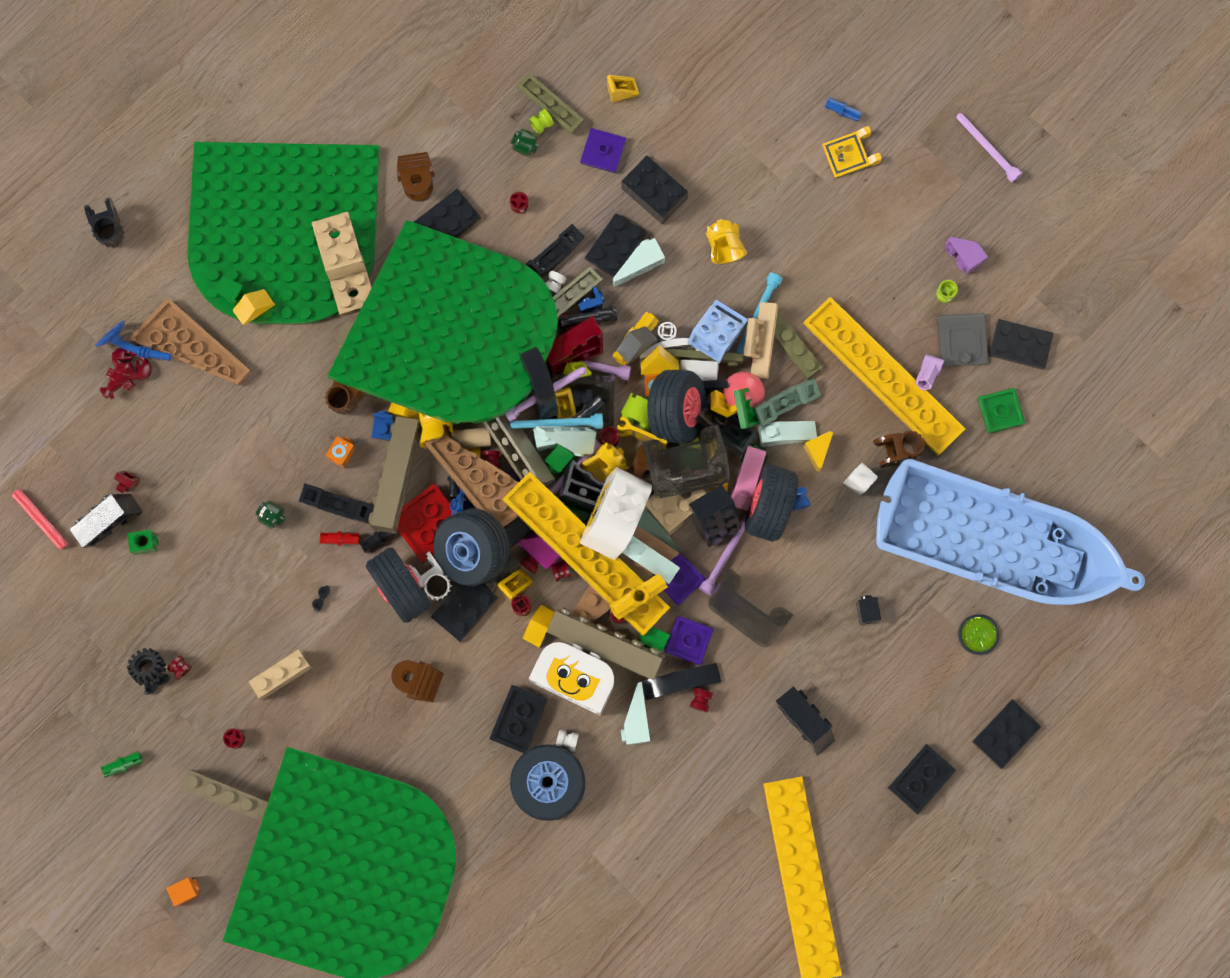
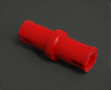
(339, 538)

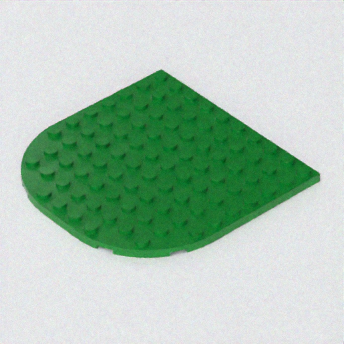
(256, 216)
(448, 329)
(344, 871)

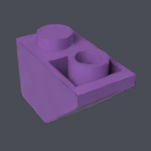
(966, 253)

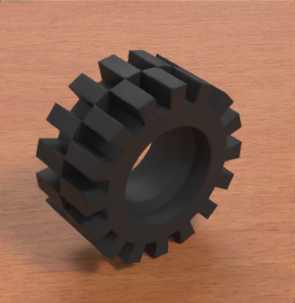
(140, 660)

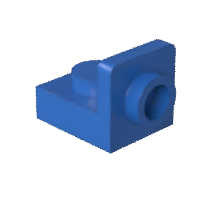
(589, 304)
(382, 426)
(458, 504)

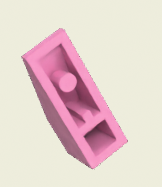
(747, 477)

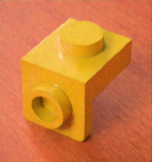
(720, 406)

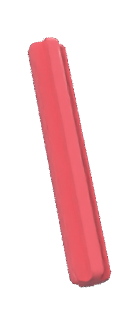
(40, 519)

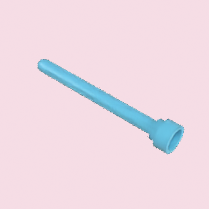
(773, 281)
(595, 421)

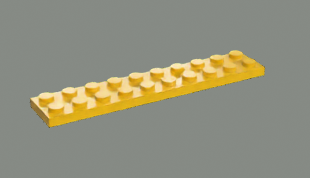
(883, 376)
(563, 532)
(802, 879)

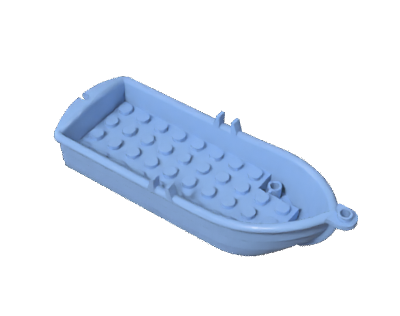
(998, 538)

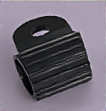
(103, 219)

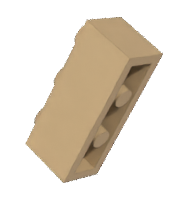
(280, 674)

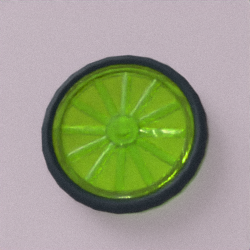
(978, 634)

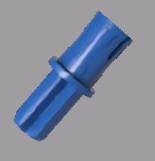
(843, 109)

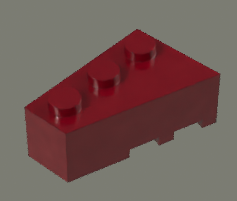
(576, 345)

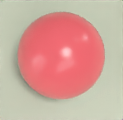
(745, 380)

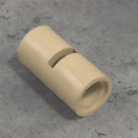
(472, 437)

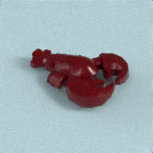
(124, 372)

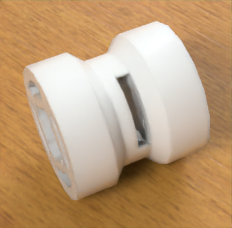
(555, 282)
(664, 334)
(566, 740)

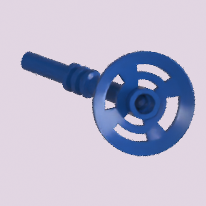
(114, 337)

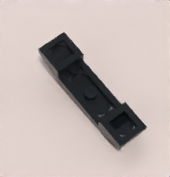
(557, 251)
(541, 383)
(336, 504)
(681, 681)

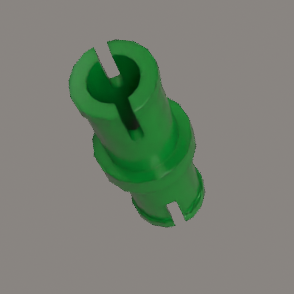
(121, 764)

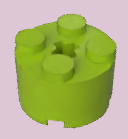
(636, 411)

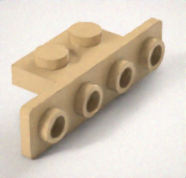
(760, 339)

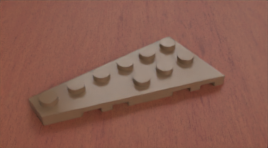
(176, 333)
(477, 478)
(594, 605)

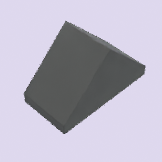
(636, 343)

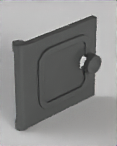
(962, 336)

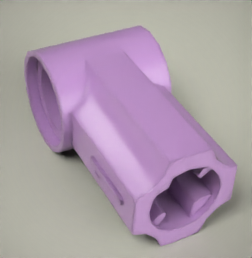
(930, 369)

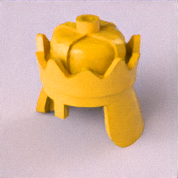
(725, 242)
(433, 429)
(604, 462)

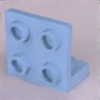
(714, 333)

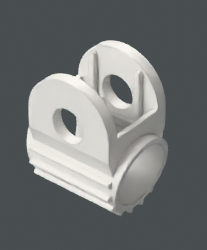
(436, 570)

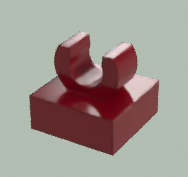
(126, 481)

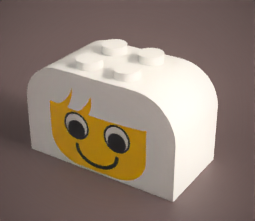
(616, 513)
(574, 675)

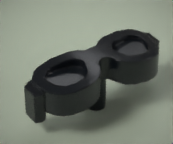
(323, 592)
(151, 689)

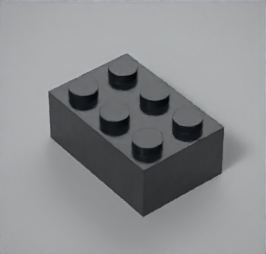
(654, 189)
(715, 516)

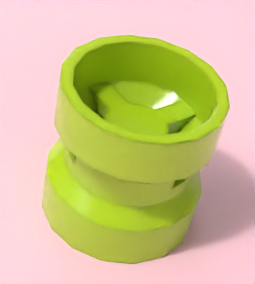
(541, 121)
(949, 288)

